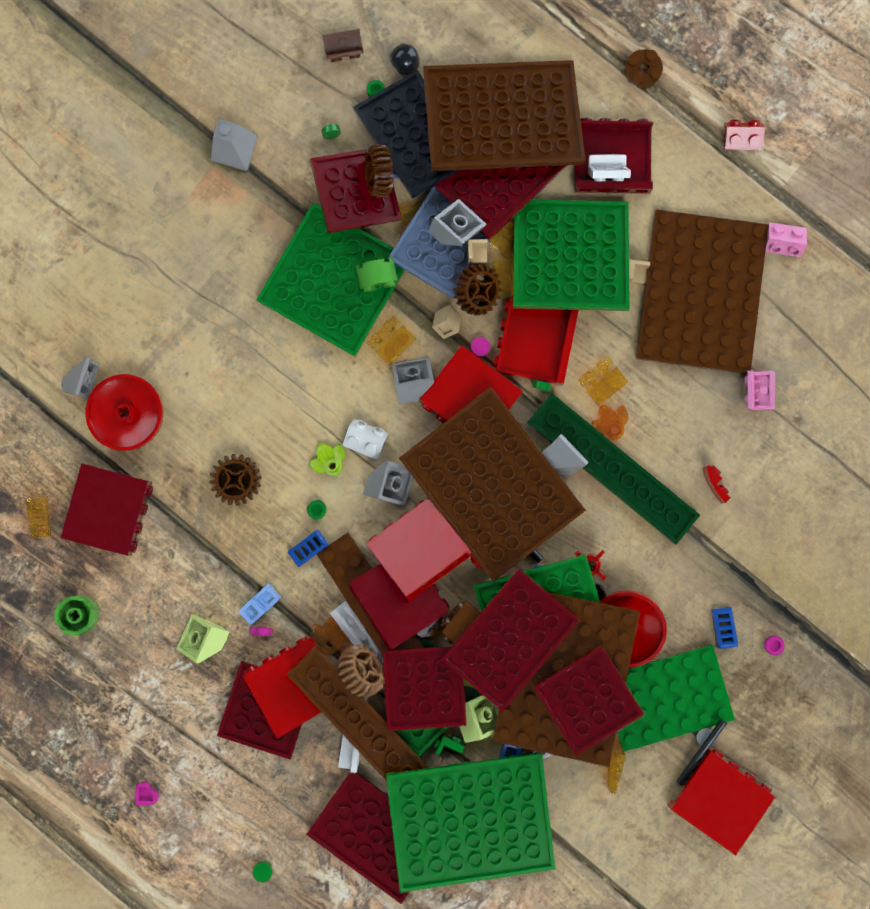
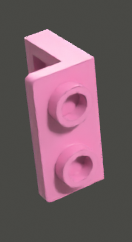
(786, 239)
(760, 390)

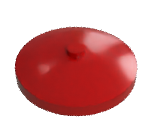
(124, 412)
(651, 625)

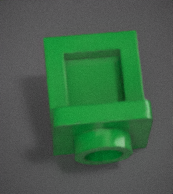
(452, 742)

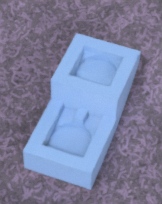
(260, 604)

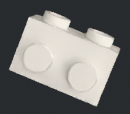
(608, 166)
(365, 438)

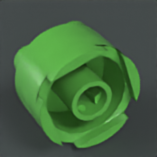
(376, 274)
(71, 624)

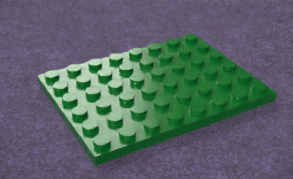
(470, 821)

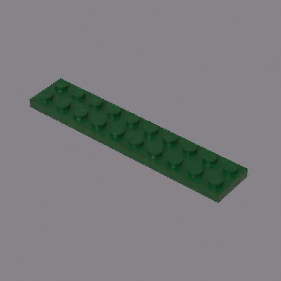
(616, 470)

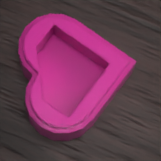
(260, 631)
(145, 794)

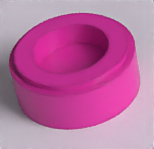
(480, 347)
(774, 645)

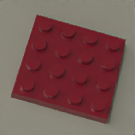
(345, 193)
(422, 690)
(588, 700)
(247, 725)

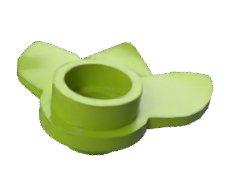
(326, 457)

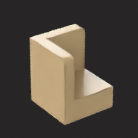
(477, 251)
(638, 271)
(446, 321)

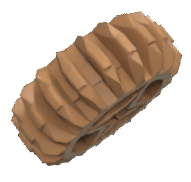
(361, 670)

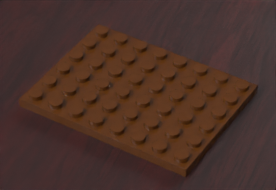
(503, 115)
(702, 292)
(492, 484)
(526, 719)

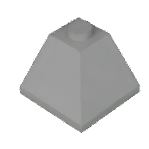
(233, 145)
(456, 224)
(81, 378)
(412, 379)
(564, 457)
(389, 483)

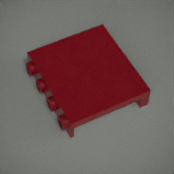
(612, 138)
(107, 510)
(390, 611)

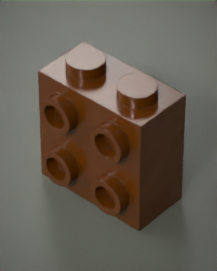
(456, 625)

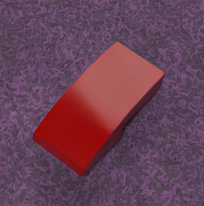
(713, 477)

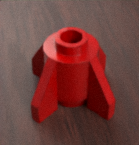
(596, 569)

